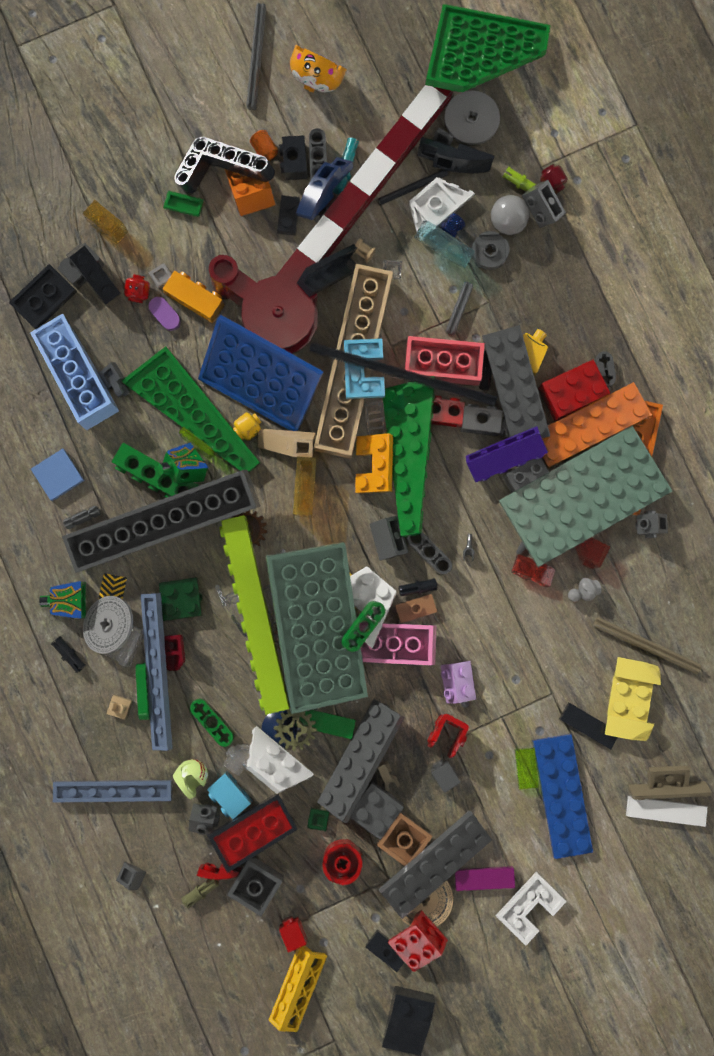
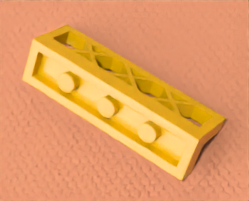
(294, 989)

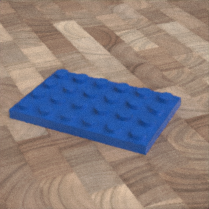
(259, 374)

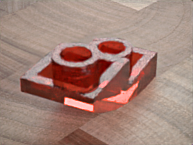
(527, 569)

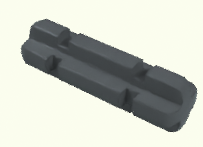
(81, 517)

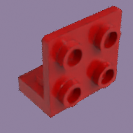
(419, 942)

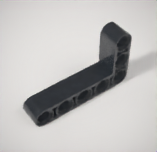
(211, 152)

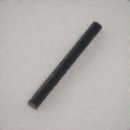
(412, 187)

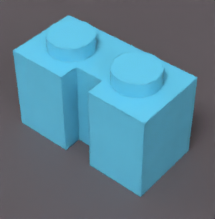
(229, 795)

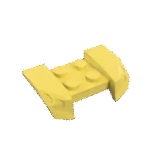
(631, 699)

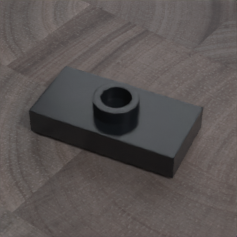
(379, 946)

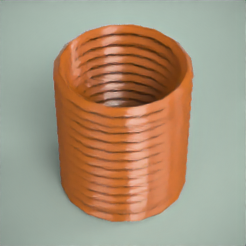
(264, 144)

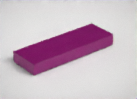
(484, 878)

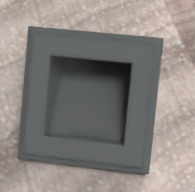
(131, 876)

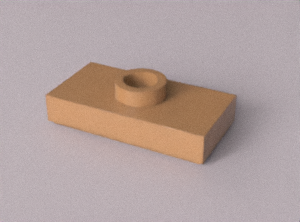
(416, 608)

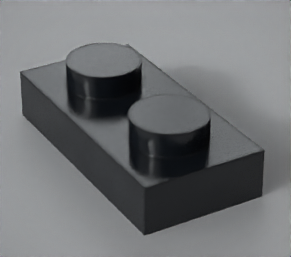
(287, 215)

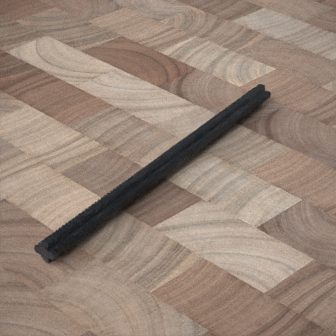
(402, 373)

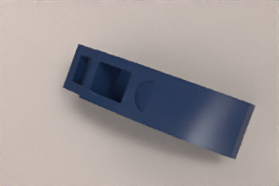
(320, 188)

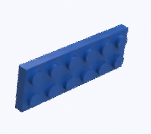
(562, 796)

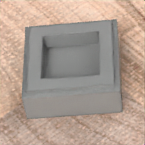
(160, 275)

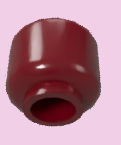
(555, 176)

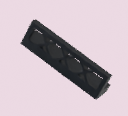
(328, 271)

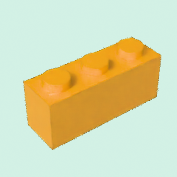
(194, 296)

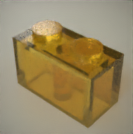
(105, 222)

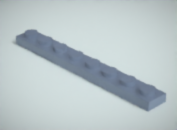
(156, 671)

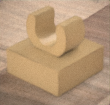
(119, 707)

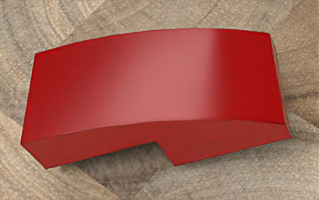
(211, 872)

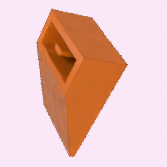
(249, 193)

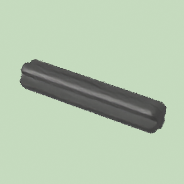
(459, 308)

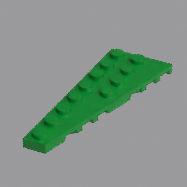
(175, 394)
(409, 420)

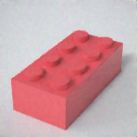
(445, 359)

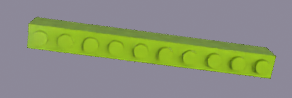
(255, 615)

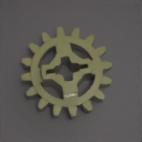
(286, 729)

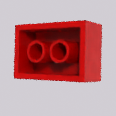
(573, 390)

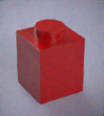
(292, 933)

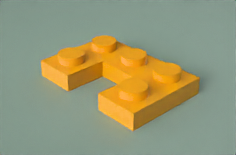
(381, 449)

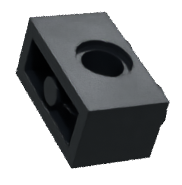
(296, 168)

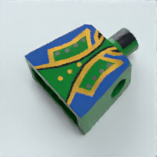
(183, 465)
(66, 600)

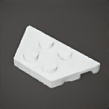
(437, 202)
(274, 764)

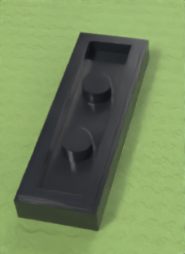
(587, 725)

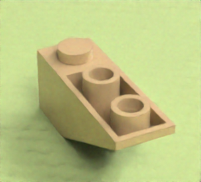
(287, 442)

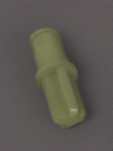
(199, 892)

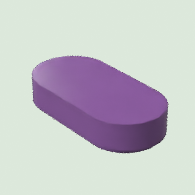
(164, 313)

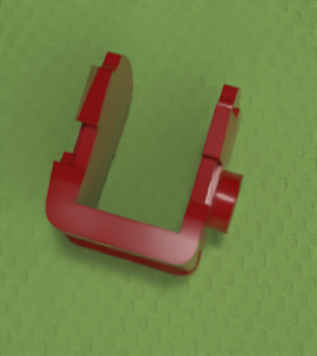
(460, 738)

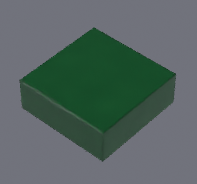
(318, 819)

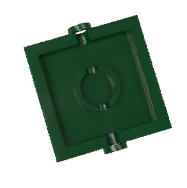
(180, 599)

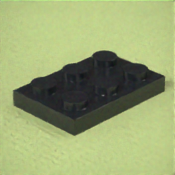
(42, 297)

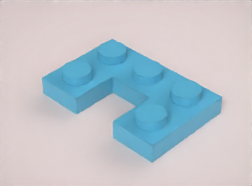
(356, 383)

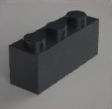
(93, 273)

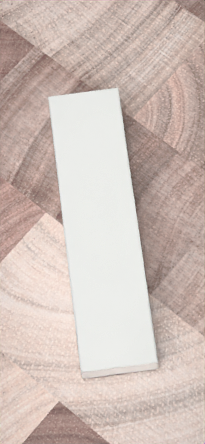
(667, 811)

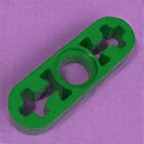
(371, 626)
(142, 692)
(216, 737)

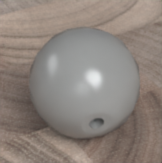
(510, 214)

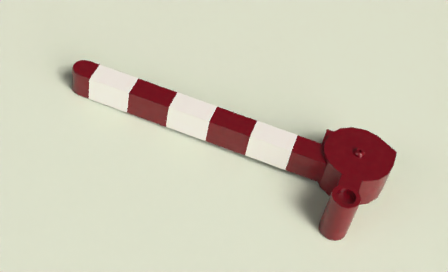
(277, 305)

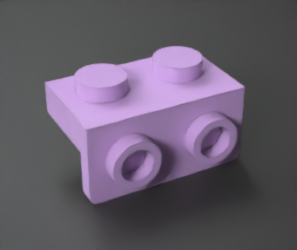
(458, 682)

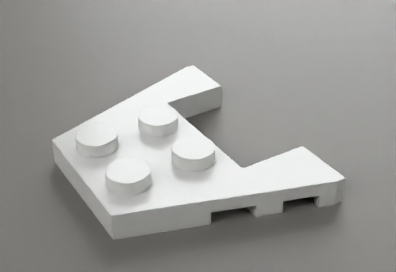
(370, 587)

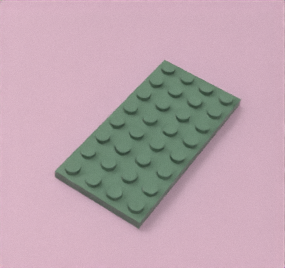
(585, 496)
(312, 616)

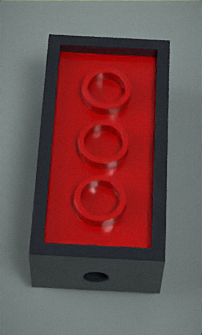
(252, 832)

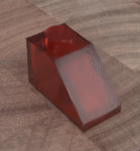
(592, 553)

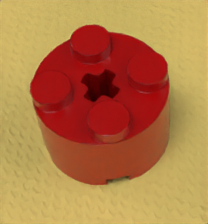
(336, 871)

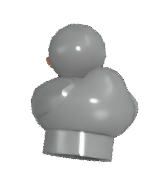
(587, 590)

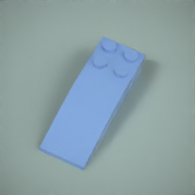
(74, 372)

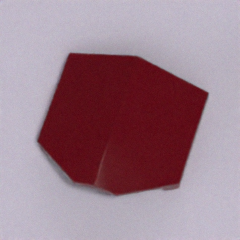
(174, 652)

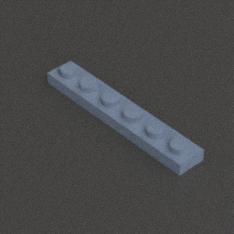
(112, 791)

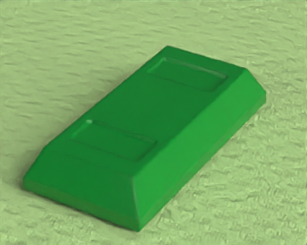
(183, 203)

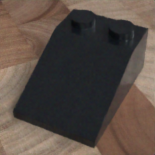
(408, 1020)

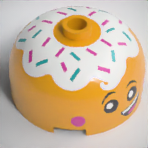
(315, 71)

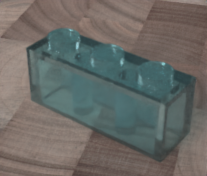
(444, 244)

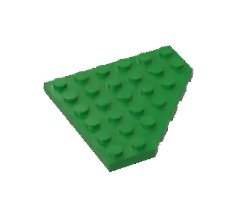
(481, 46)

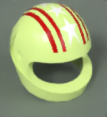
(190, 775)

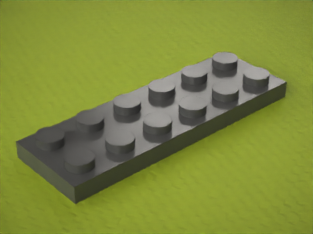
(515, 381)
(360, 760)
(435, 864)

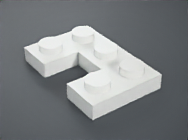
(515, 911)

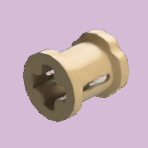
(364, 250)

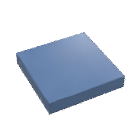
(57, 474)

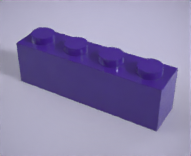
(506, 454)

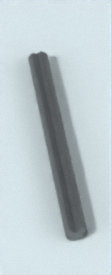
(256, 56)

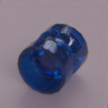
(453, 225)

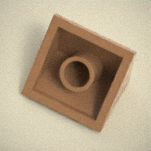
(404, 840)

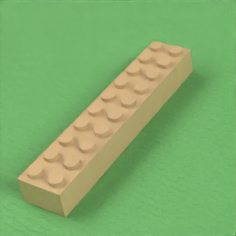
(361, 320)

